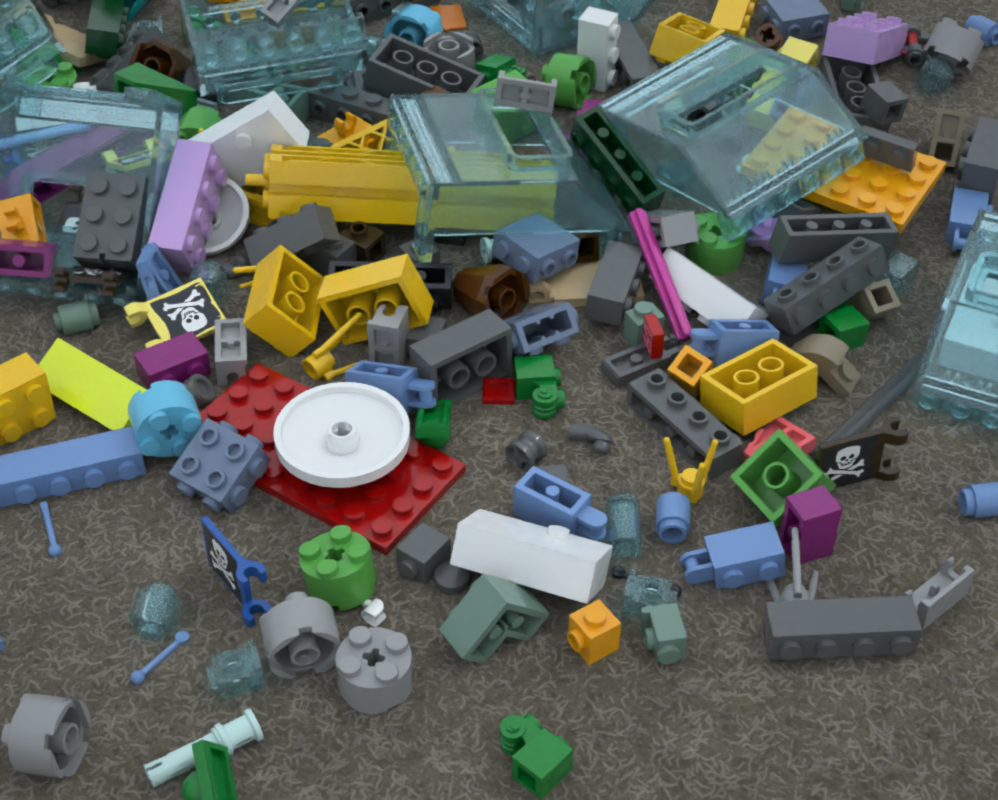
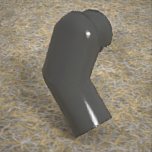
(240, 261)
(592, 434)

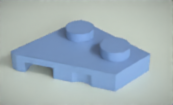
(156, 272)

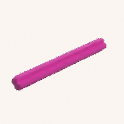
(660, 274)

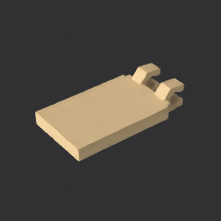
(75, 44)
(570, 285)

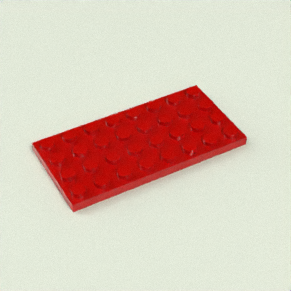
(377, 510)

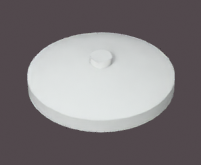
(342, 434)

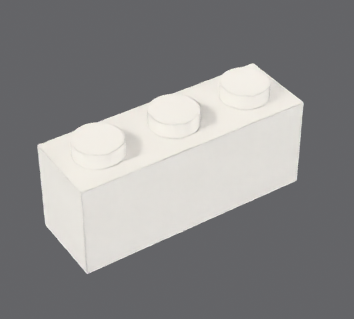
(598, 40)

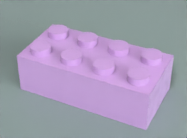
(865, 38)
(188, 204)

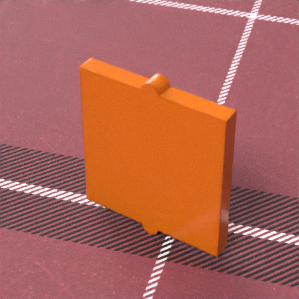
(451, 16)

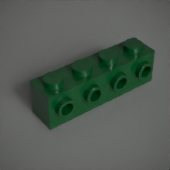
(106, 28)
(616, 161)

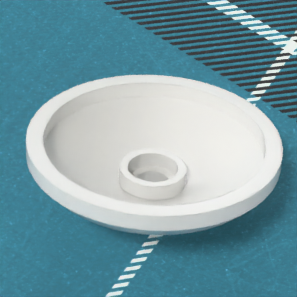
(230, 219)

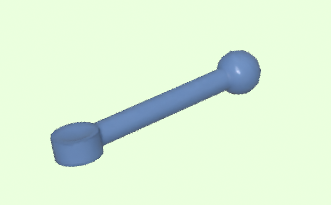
(54, 549)
(138, 676)

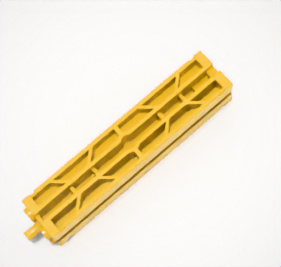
(351, 181)

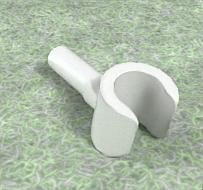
(371, 611)

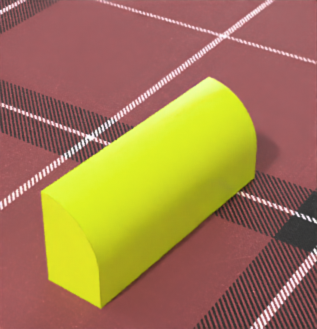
(89, 385)

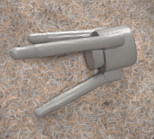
(796, 590)

